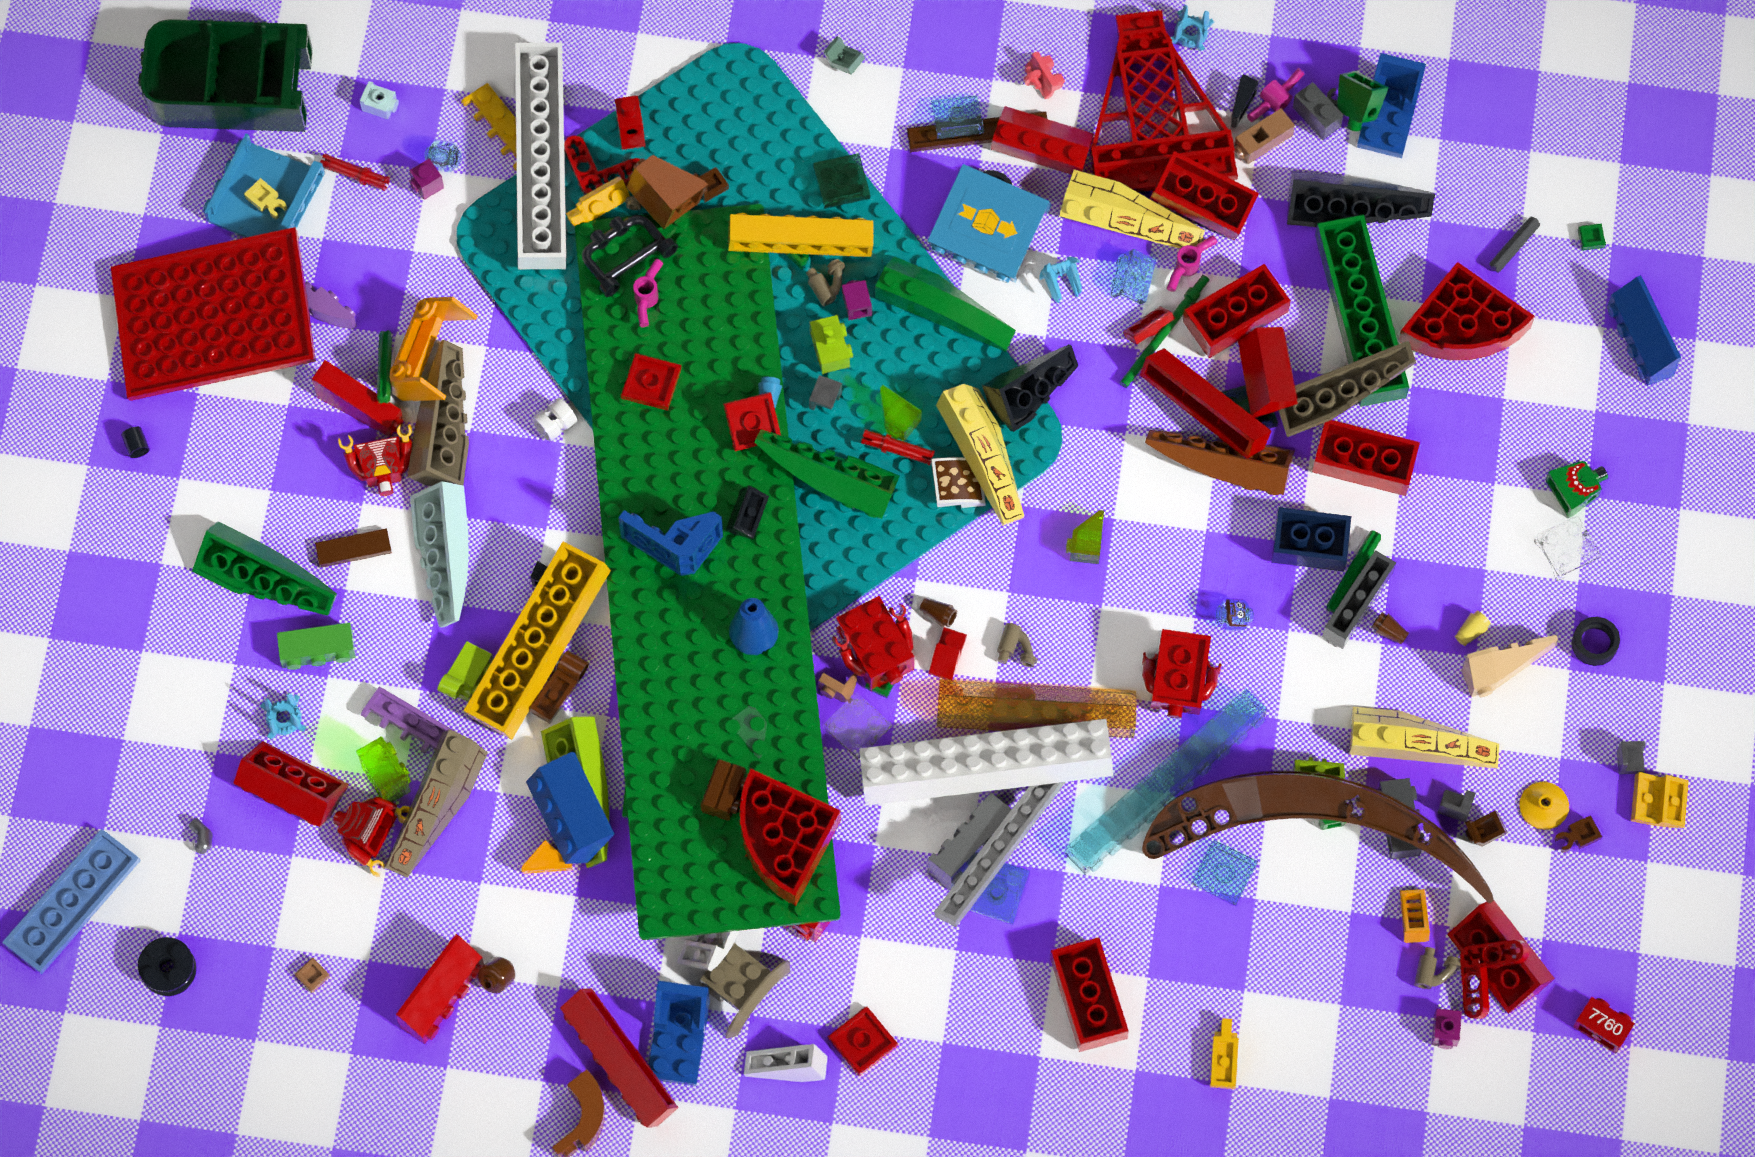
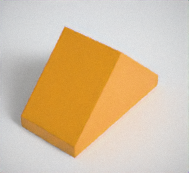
(545, 860)

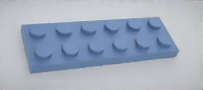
(71, 901)

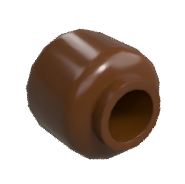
(496, 975)

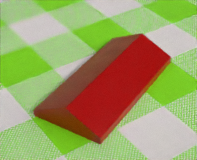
(1267, 370)

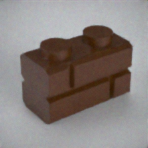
(724, 790)

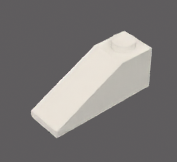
(790, 1063)

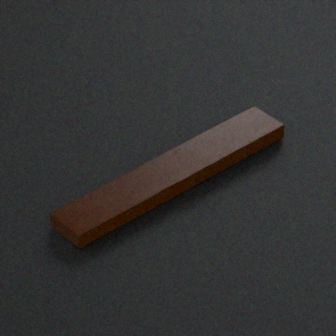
(925, 137)

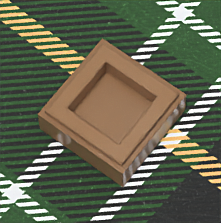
(312, 975)

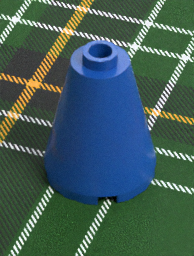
(753, 628)

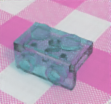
(1133, 276)

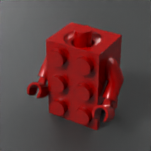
(875, 644)
(1180, 673)

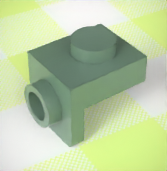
(843, 57)

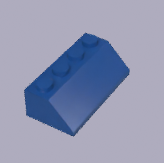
(1644, 331)
(570, 809)

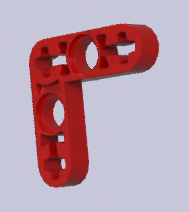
(592, 175)
(1478, 968)

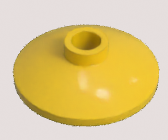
(1543, 816)

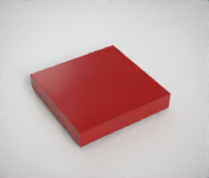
(651, 381)
(748, 417)
(862, 1041)

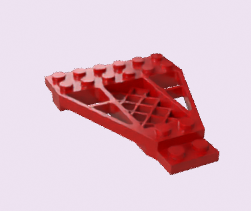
(1142, 162)

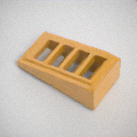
(1414, 931)

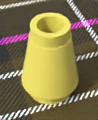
(1473, 627)

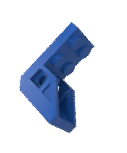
(1391, 128)
(683, 554)
(679, 1032)

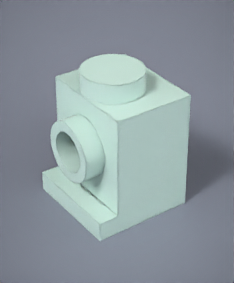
(380, 108)

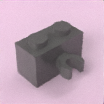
(1318, 110)

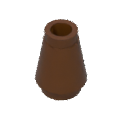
(940, 612)
(1389, 628)

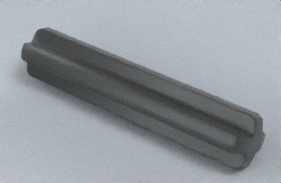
(1514, 244)

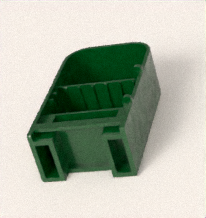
(226, 74)

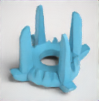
(1201, 24)
(1051, 273)
(295, 716)

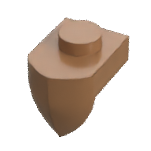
(832, 688)

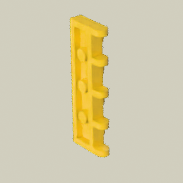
(497, 115)

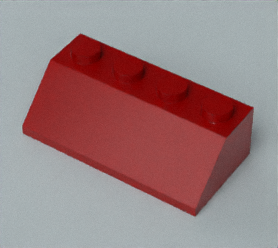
(1041, 141)
(290, 783)
(1509, 983)
(440, 990)

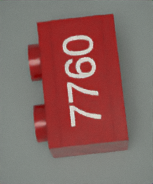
(1604, 1024)

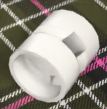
(555, 418)

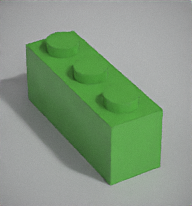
(316, 646)

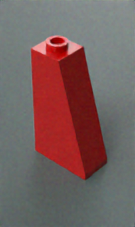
(355, 399)

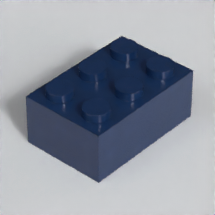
(1311, 539)

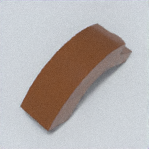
(590, 1098)

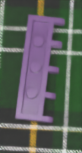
(406, 718)

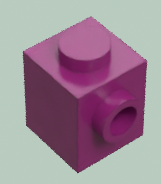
(426, 179)
(856, 299)
(1446, 1028)

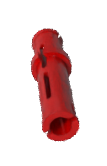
(363, 175)
(897, 447)

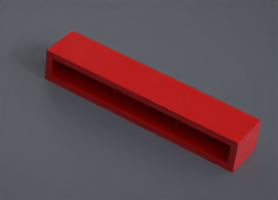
(1205, 403)
(619, 1058)

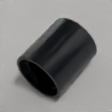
(135, 442)

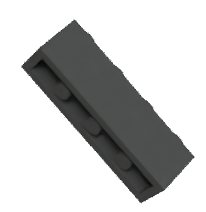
(1359, 599)

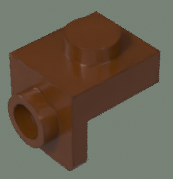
(715, 182)
(1485, 829)

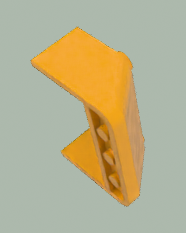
(418, 344)

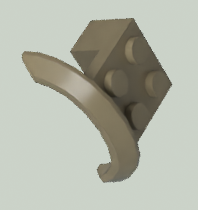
(742, 984)

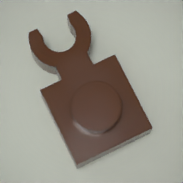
(1581, 833)

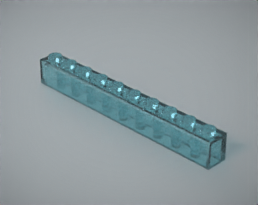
(1166, 781)

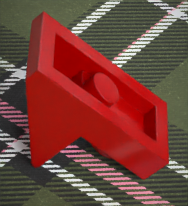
(947, 654)

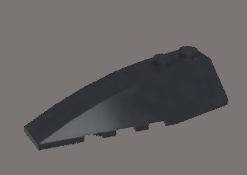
(1329, 197)

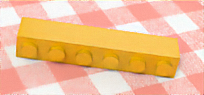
(800, 235)

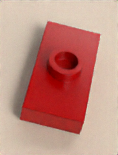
(1148, 325)

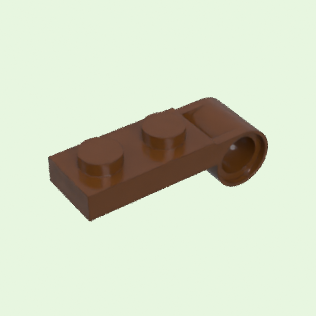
(559, 687)

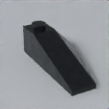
(1025, 388)

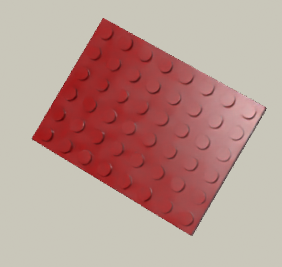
(212, 314)

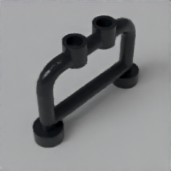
(620, 227)

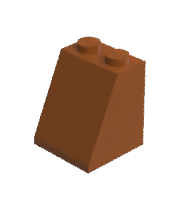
(664, 189)

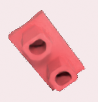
(1040, 76)

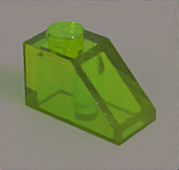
(898, 414)
(1086, 540)

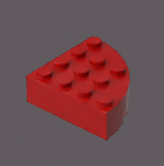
(1465, 319)
(784, 833)

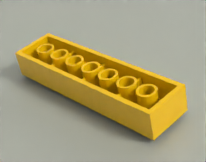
(537, 640)

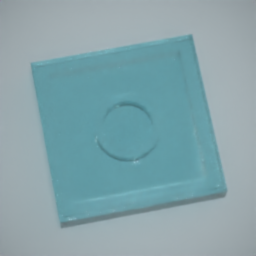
(957, 116)
(1224, 872)

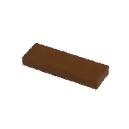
(353, 548)

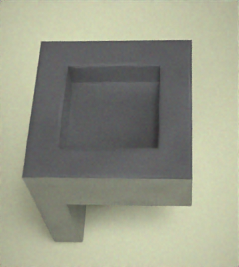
(825, 393)
(1631, 757)
(1456, 805)

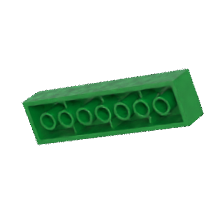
(1358, 298)

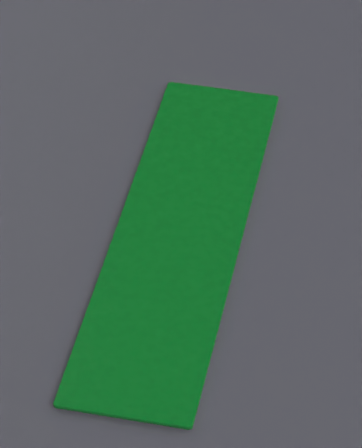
(670, 631)

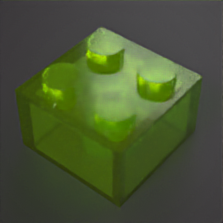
(383, 770)

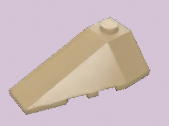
(1493, 667)

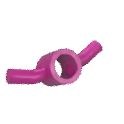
(1276, 95)
(1185, 268)
(646, 300)

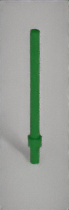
(1190, 297)

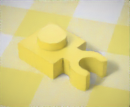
(264, 197)

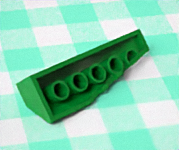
(940, 302)
(845, 480)
(258, 570)

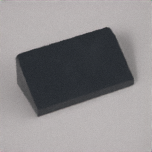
(747, 512)

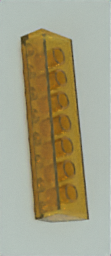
(1024, 706)

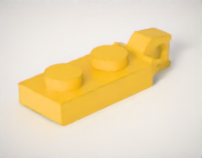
(599, 202)
(1224, 1057)

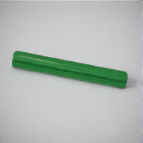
(384, 366)
(1355, 568)

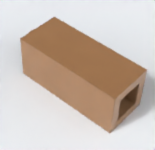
(1264, 136)

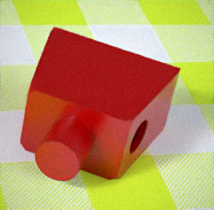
(628, 118)

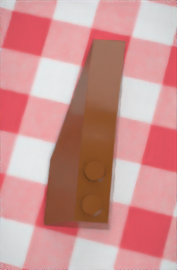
(1262, 471)

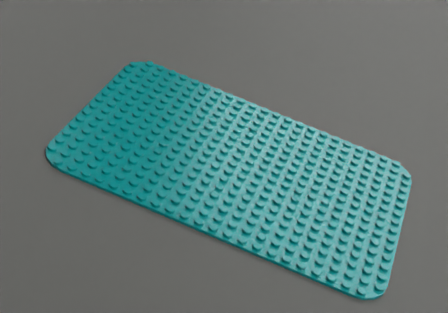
(763, 136)

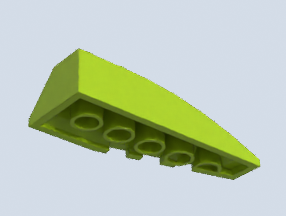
(581, 737)

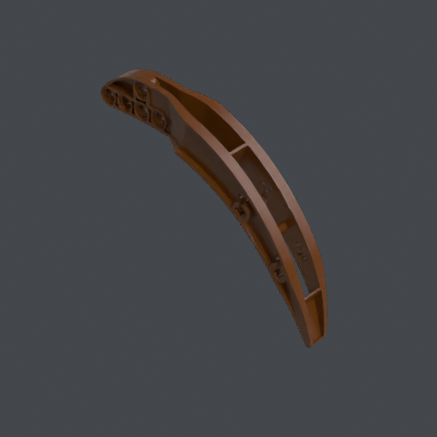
(1305, 795)

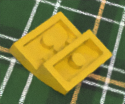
(1659, 800)

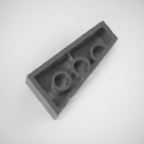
(967, 842)

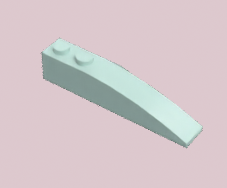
(442, 537)

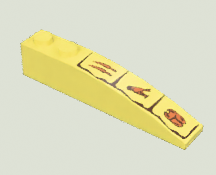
(1125, 211)
(982, 447)
(1413, 738)

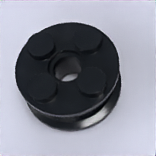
(158, 953)

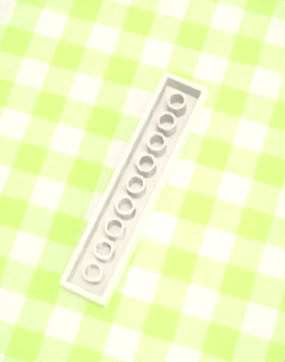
(540, 156)
(986, 762)

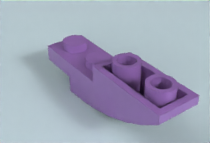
(326, 308)

